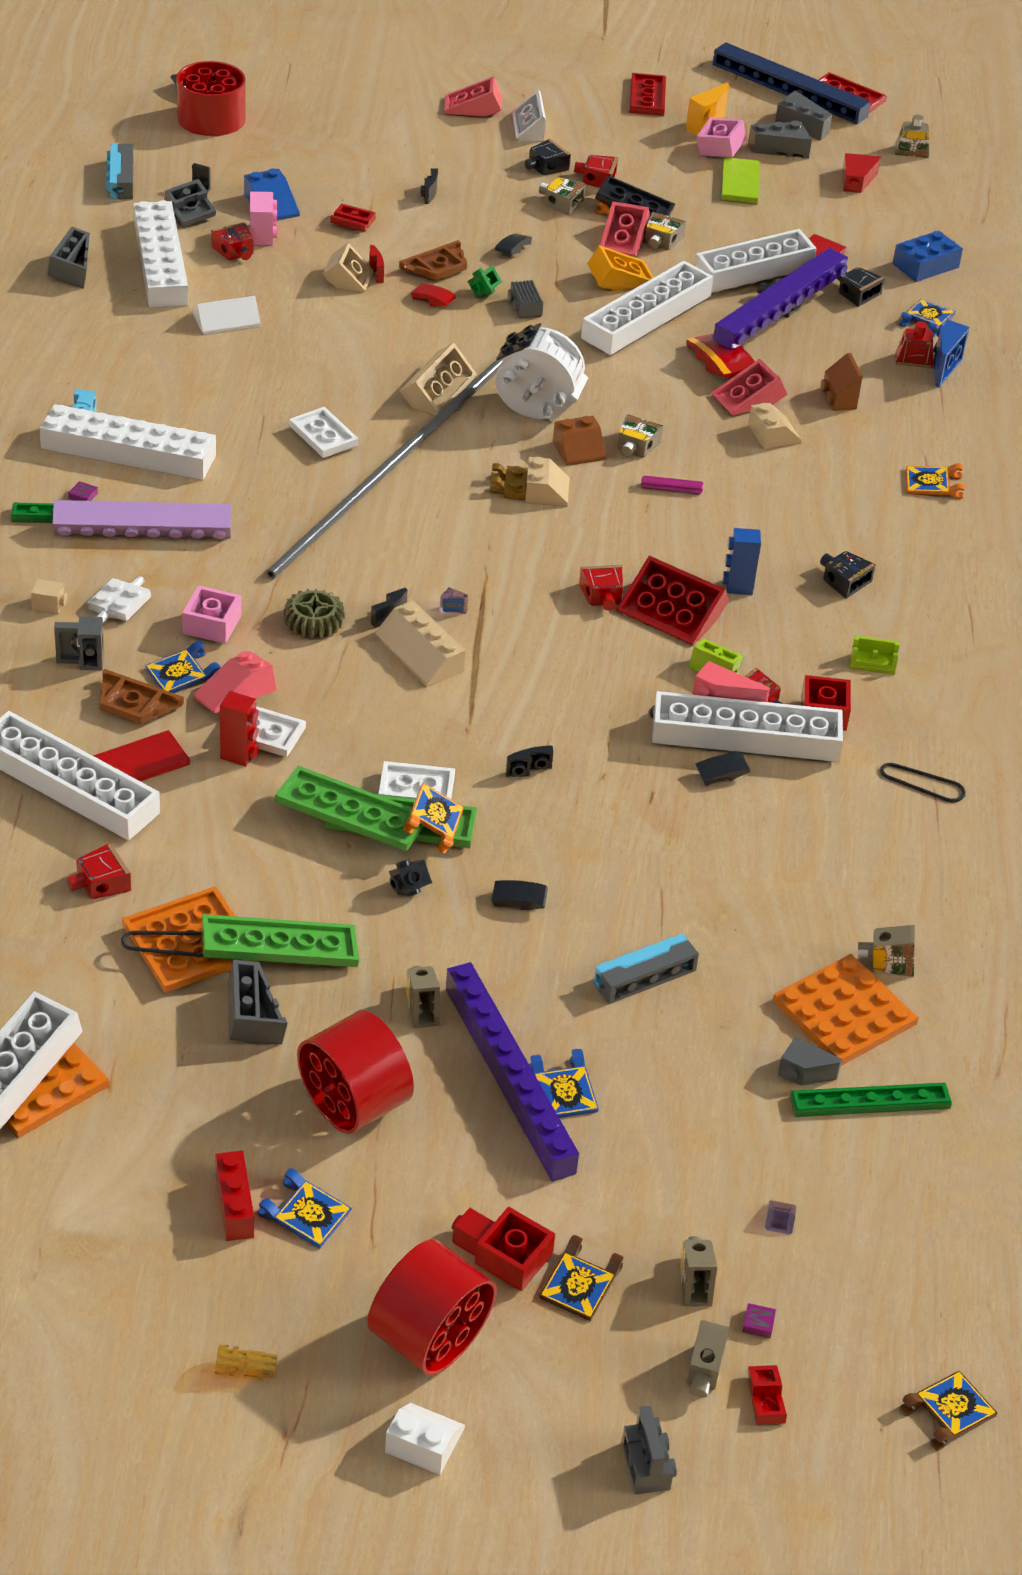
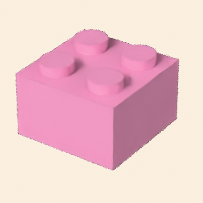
(721, 137)
(263, 218)
(211, 614)

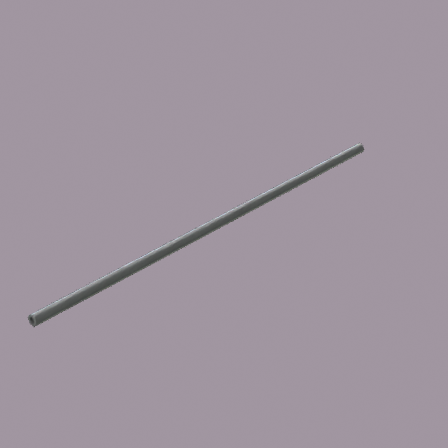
(382, 471)

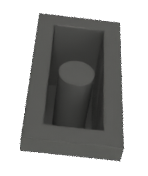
(808, 1064)

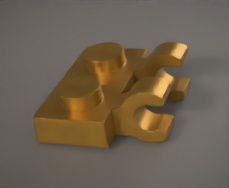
(515, 481)

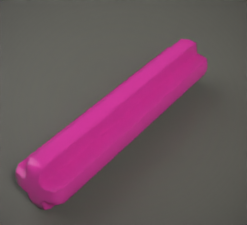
(672, 484)

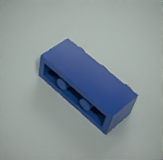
(742, 561)

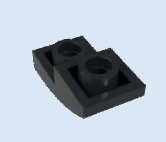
(429, 188)
(512, 244)
(381, 610)
(529, 759)
(726, 765)
(521, 893)

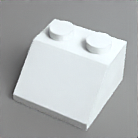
(422, 1437)

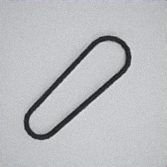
(925, 774)
(160, 950)

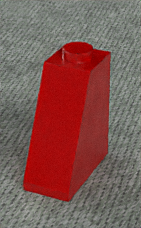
(859, 171)

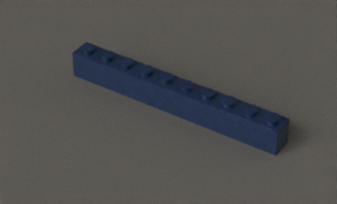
(788, 80)

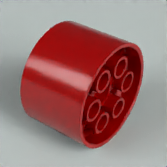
(211, 98)
(355, 1071)
(431, 1306)

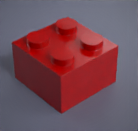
(828, 693)
(514, 1248)

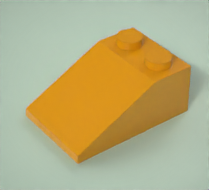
(706, 106)
(618, 270)

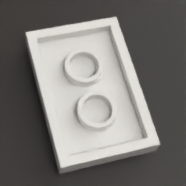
(323, 432)
(278, 731)
(405, 779)

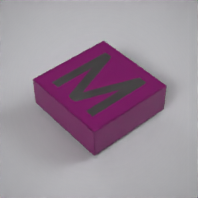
(83, 492)
(759, 1320)

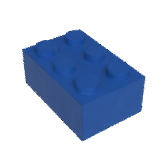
(927, 256)

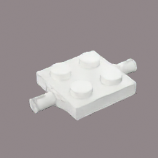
(119, 599)

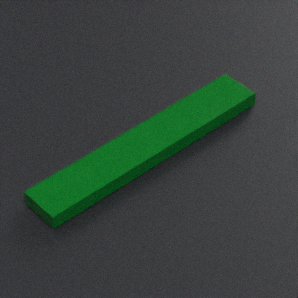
(870, 1099)

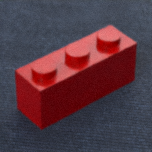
(238, 728)
(234, 1195)

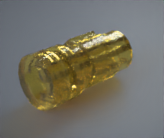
(250, 1363)

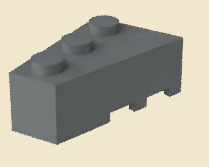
(799, 108)
(780, 137)
(70, 258)
(252, 1008)

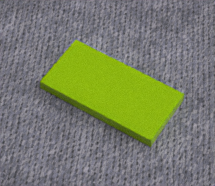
(740, 180)

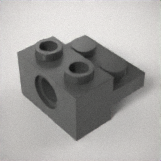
(190, 203)
(89, 637)
(648, 1454)

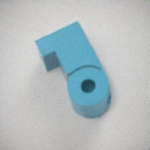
(85, 400)

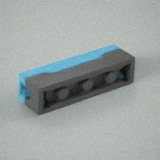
(120, 171)
(645, 968)

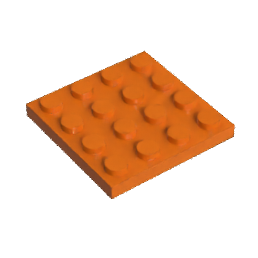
(179, 915)
(845, 1009)
(64, 1086)

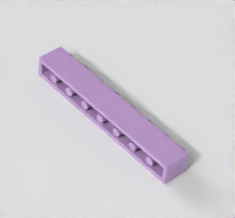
(142, 518)

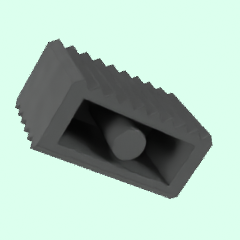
(525, 299)

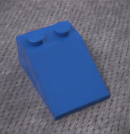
(275, 182)
(949, 349)

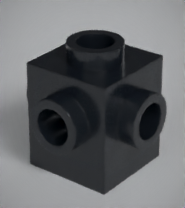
(409, 877)

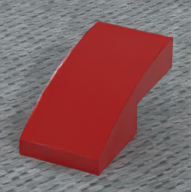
(376, 263)
(436, 295)
(767, 1394)

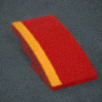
(719, 358)

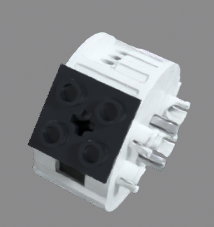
(540, 372)

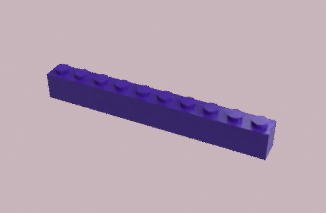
(780, 298)
(512, 1072)

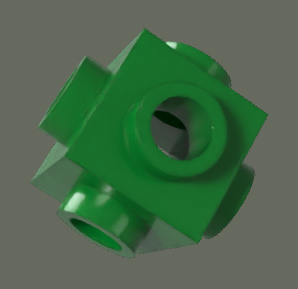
(484, 281)

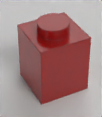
(469, 1229)

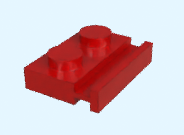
(353, 217)

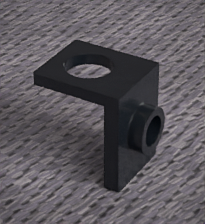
(203, 174)

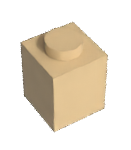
(48, 596)

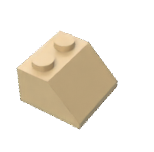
(348, 270)
(771, 427)
(546, 483)

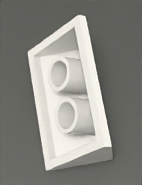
(530, 119)
(227, 315)

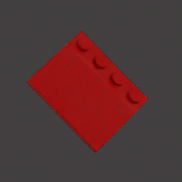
(673, 601)

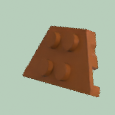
(437, 262)
(135, 699)

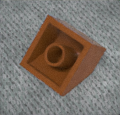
(842, 384)
(579, 440)

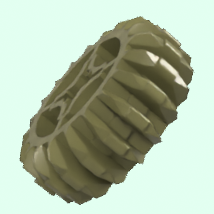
(314, 613)

